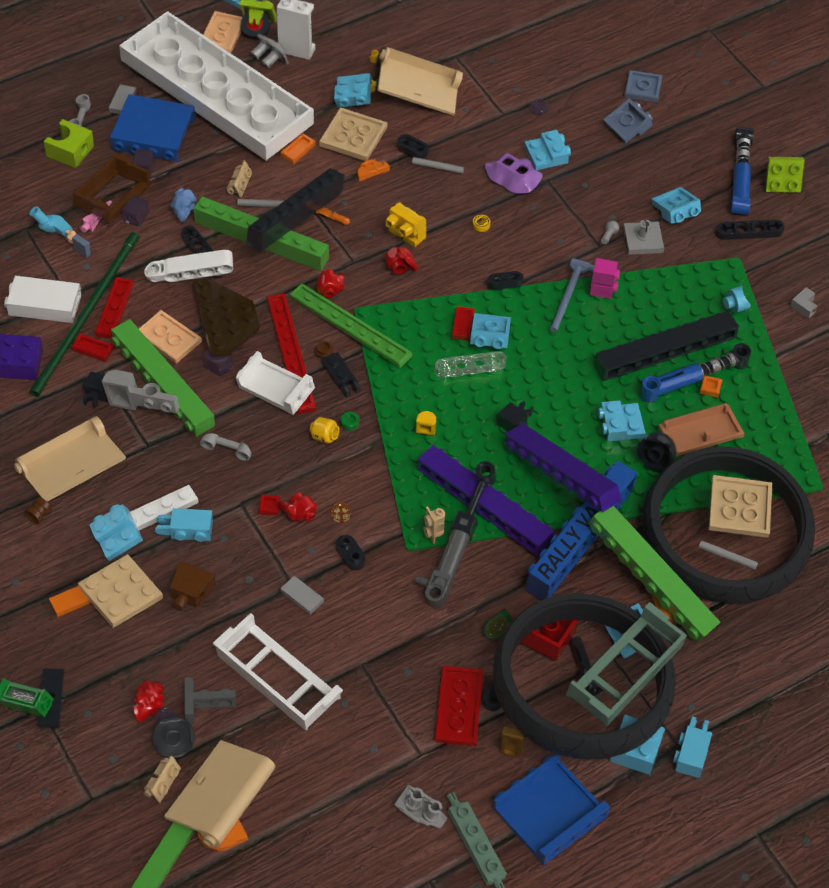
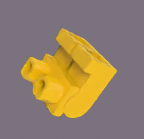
(406, 224)

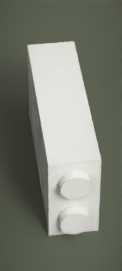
(43, 299)

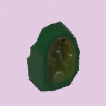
(496, 624)

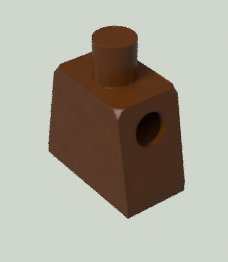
(190, 585)

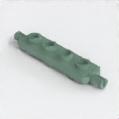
(476, 842)

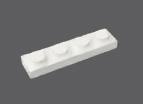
(179, 499)

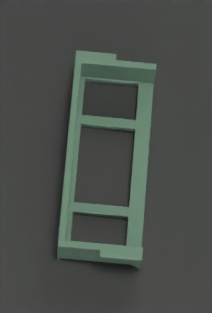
(659, 623)

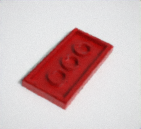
(459, 706)

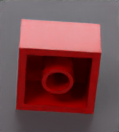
(551, 638)

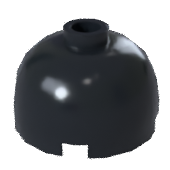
(657, 451)

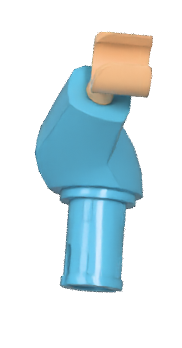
(52, 223)

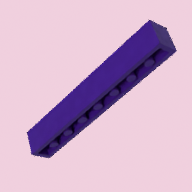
(563, 467)
(492, 505)

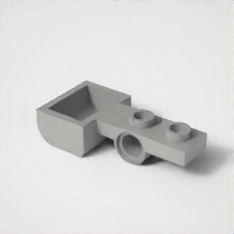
(123, 393)

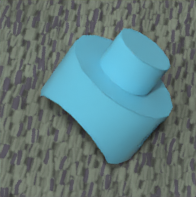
(736, 300)

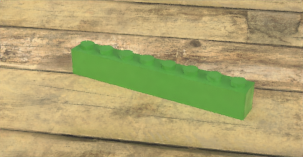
(236, 223)
(157, 370)
(654, 573)

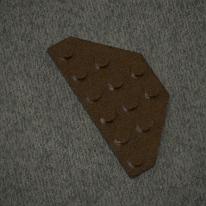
(225, 316)

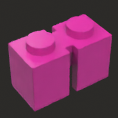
(604, 278)

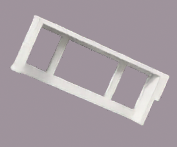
(232, 637)

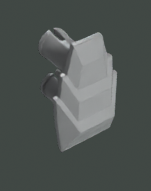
(276, 49)
(421, 807)

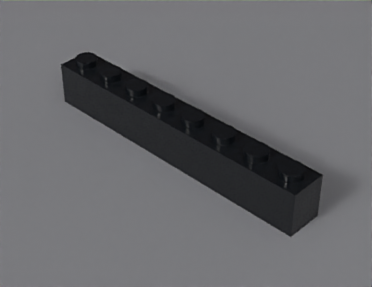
(295, 209)
(666, 345)

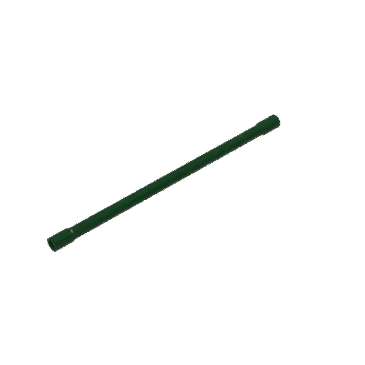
(42, 380)

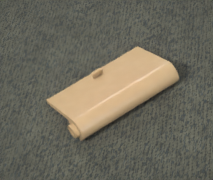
(419, 80)
(69, 459)
(221, 791)

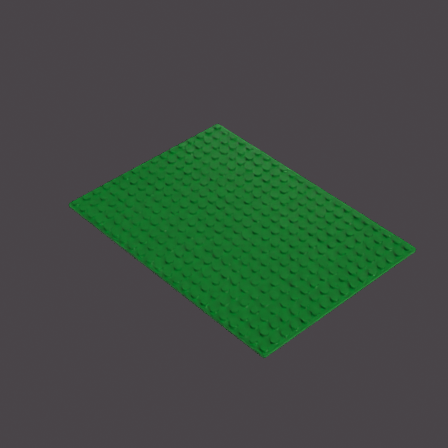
(565, 389)

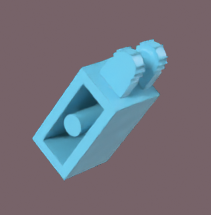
(186, 524)
(694, 749)

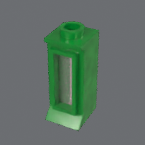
(25, 698)

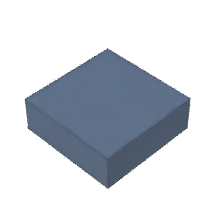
(81, 245)

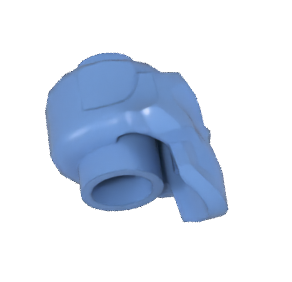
(183, 203)

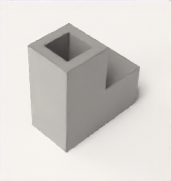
(803, 303)

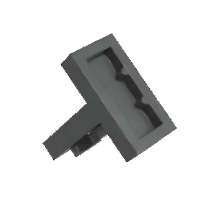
(205, 699)

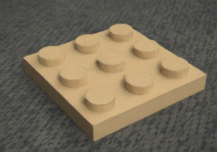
(353, 134)
(740, 506)
(120, 591)

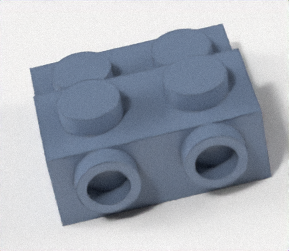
(629, 120)

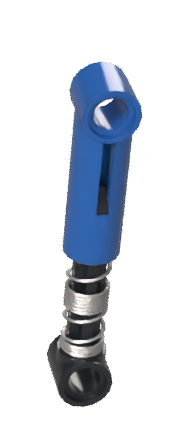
(742, 171)
(655, 386)

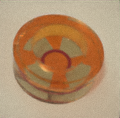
(341, 513)

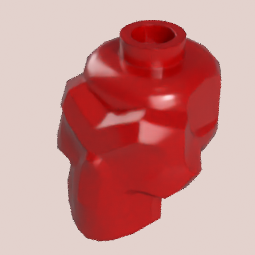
(400, 260)
(329, 283)
(299, 507)
(148, 700)

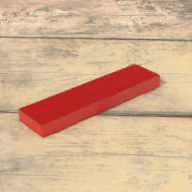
(114, 307)

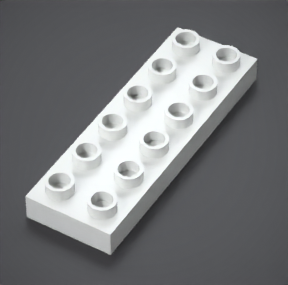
(217, 85)

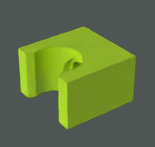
(73, 148)

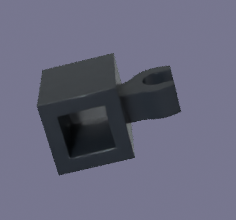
(94, 389)
(513, 416)

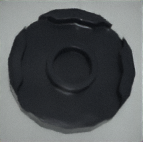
(173, 737)

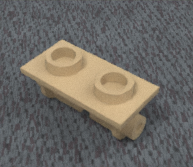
(240, 179)
(434, 523)
(166, 772)

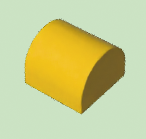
(426, 423)

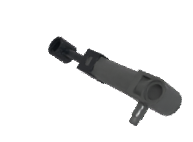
(462, 531)

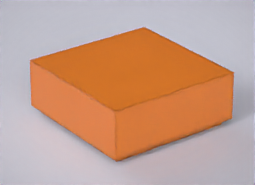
(710, 386)

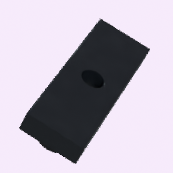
(53, 683)

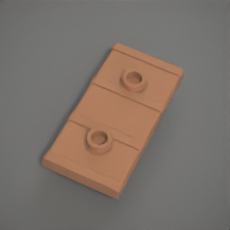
(702, 428)

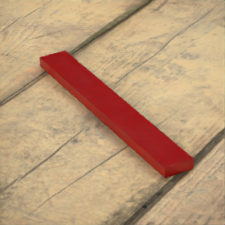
(288, 343)

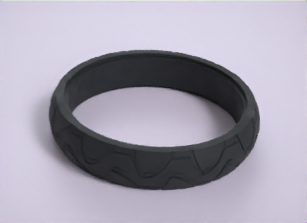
(753, 465)
(562, 740)

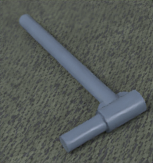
(578, 267)

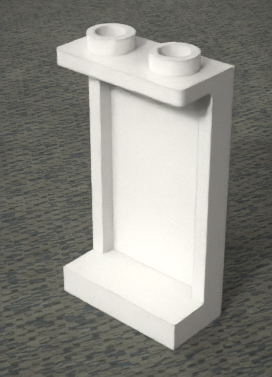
(295, 28)
(274, 384)

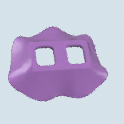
(510, 178)

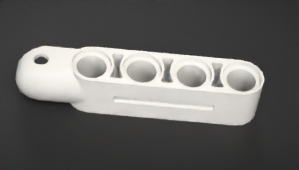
(190, 266)

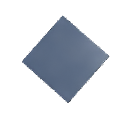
(643, 86)

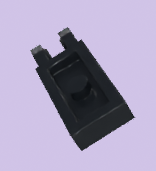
(340, 373)

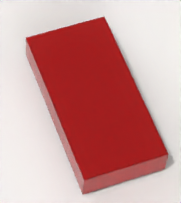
(463, 323)
(92, 347)

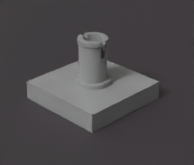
(643, 238)

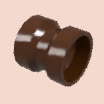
(37, 510)

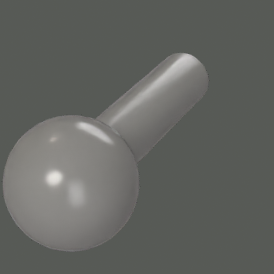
(611, 228)

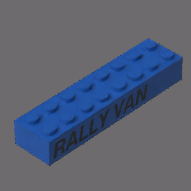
(574, 539)

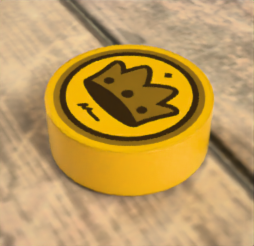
(481, 223)

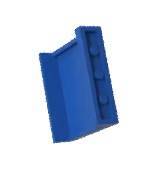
(152, 126)
(549, 809)

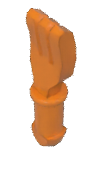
(334, 216)

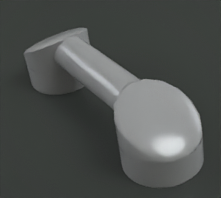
(84, 104)
(210, 440)

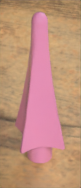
(91, 221)

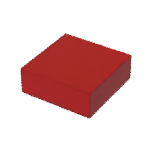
(269, 505)

